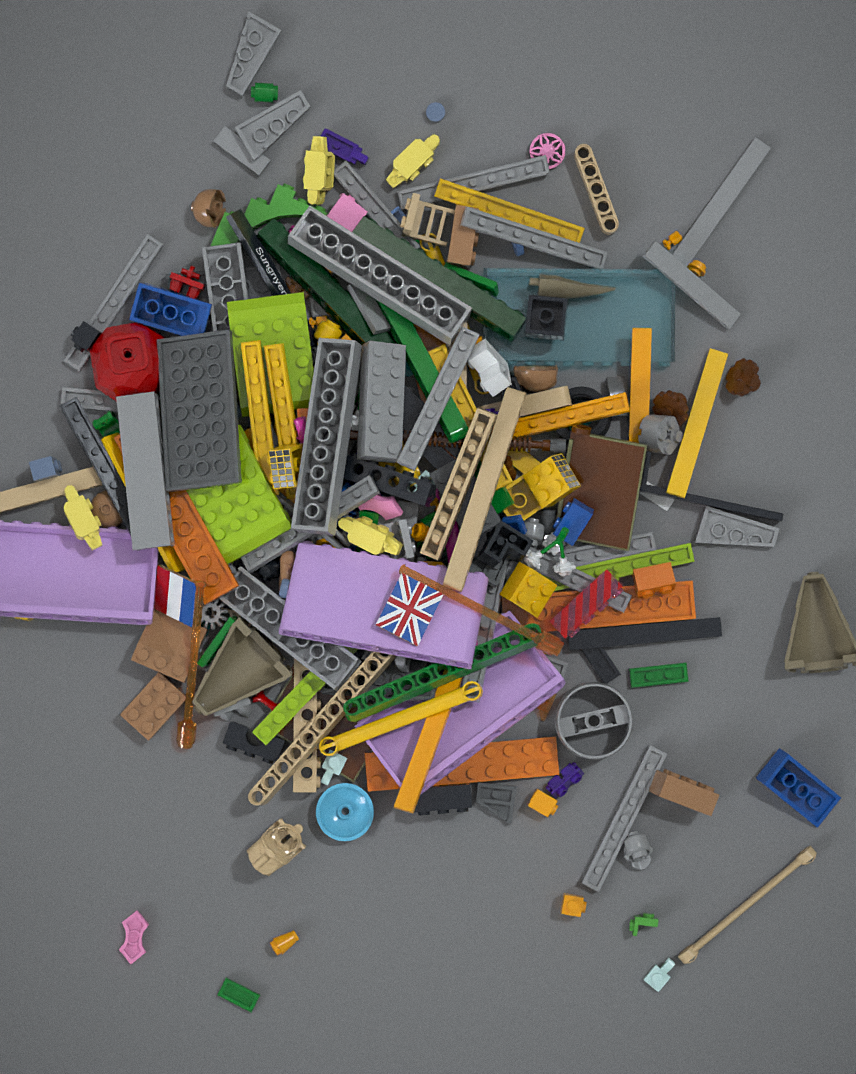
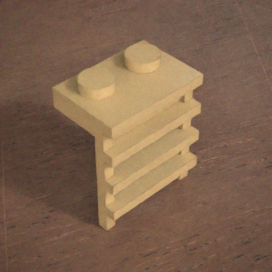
(412, 220)

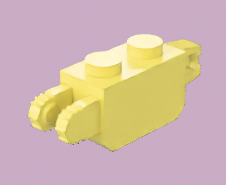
(412, 159)
(318, 170)
(81, 518)
(370, 536)

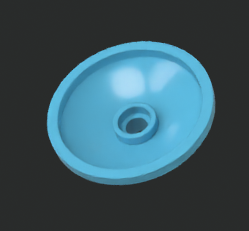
(342, 826)

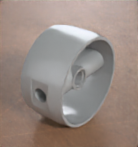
(607, 717)

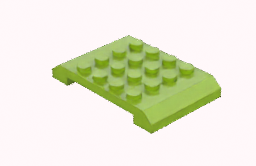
(274, 322)
(244, 513)

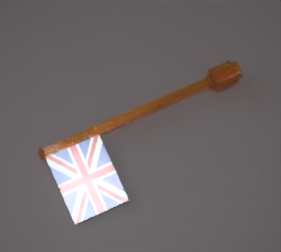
(417, 599)

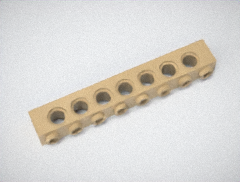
(458, 483)
(300, 783)

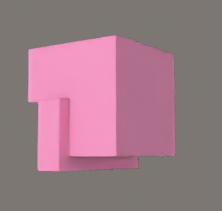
(347, 212)

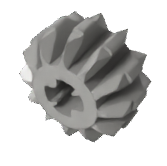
(215, 607)

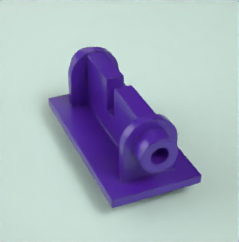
(559, 787)

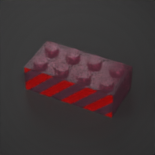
(583, 606)

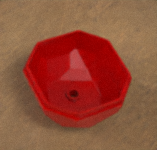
(121, 375)

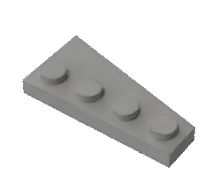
(254, 46)
(266, 127)
(731, 529)

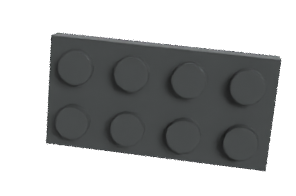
(440, 478)

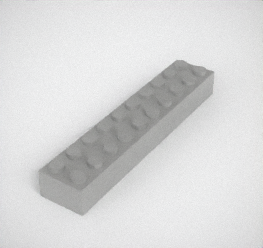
(379, 275)
(326, 436)

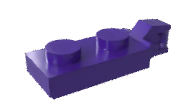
(344, 148)

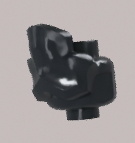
(270, 570)

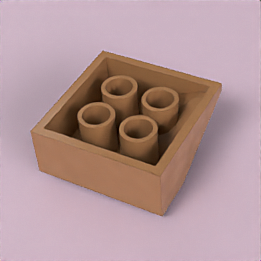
(166, 646)

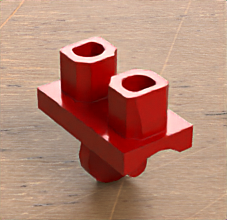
(194, 286)

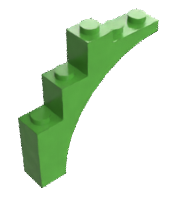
(259, 213)

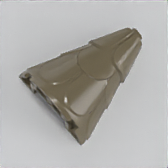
(819, 631)
(240, 669)

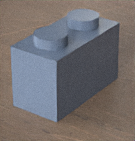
(45, 468)

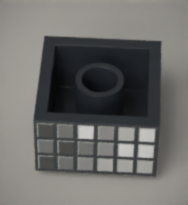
(546, 317)

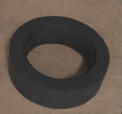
(586, 393)

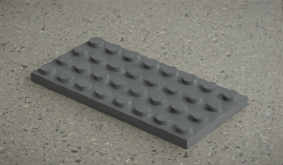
(199, 411)

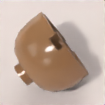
(208, 207)
(105, 510)

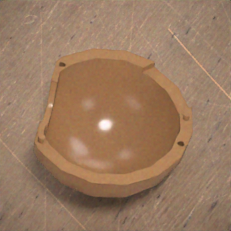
(536, 377)

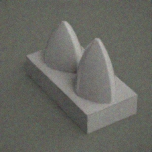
(242, 706)

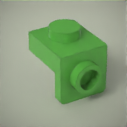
(647, 920)

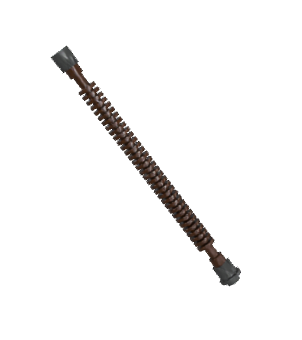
(553, 445)

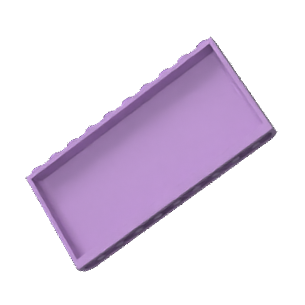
(60, 577)
(342, 592)
(509, 694)

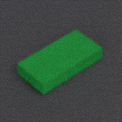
(239, 994)

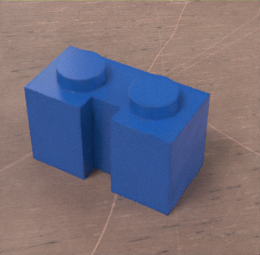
(574, 519)

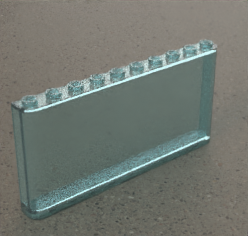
(596, 325)

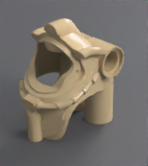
(273, 849)

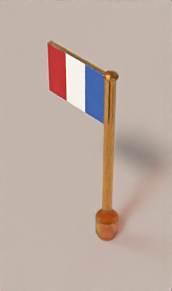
(183, 601)

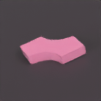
(385, 506)
(133, 946)

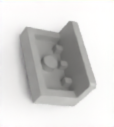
(402, 533)

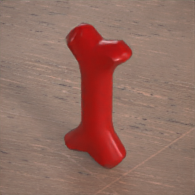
(260, 697)

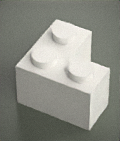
(490, 367)

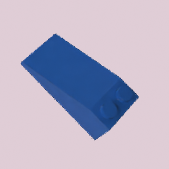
(169, 310)
(798, 787)

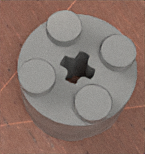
(660, 433)

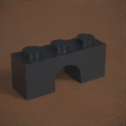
(237, 738)

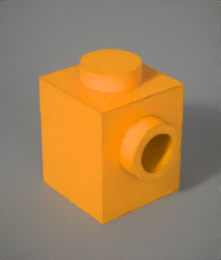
(573, 905)

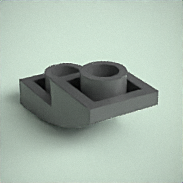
(615, 386)

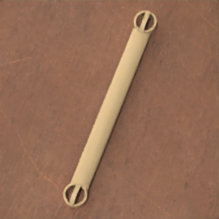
(801, 859)

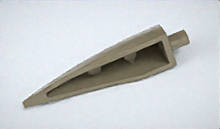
(565, 288)

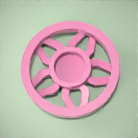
(548, 149)

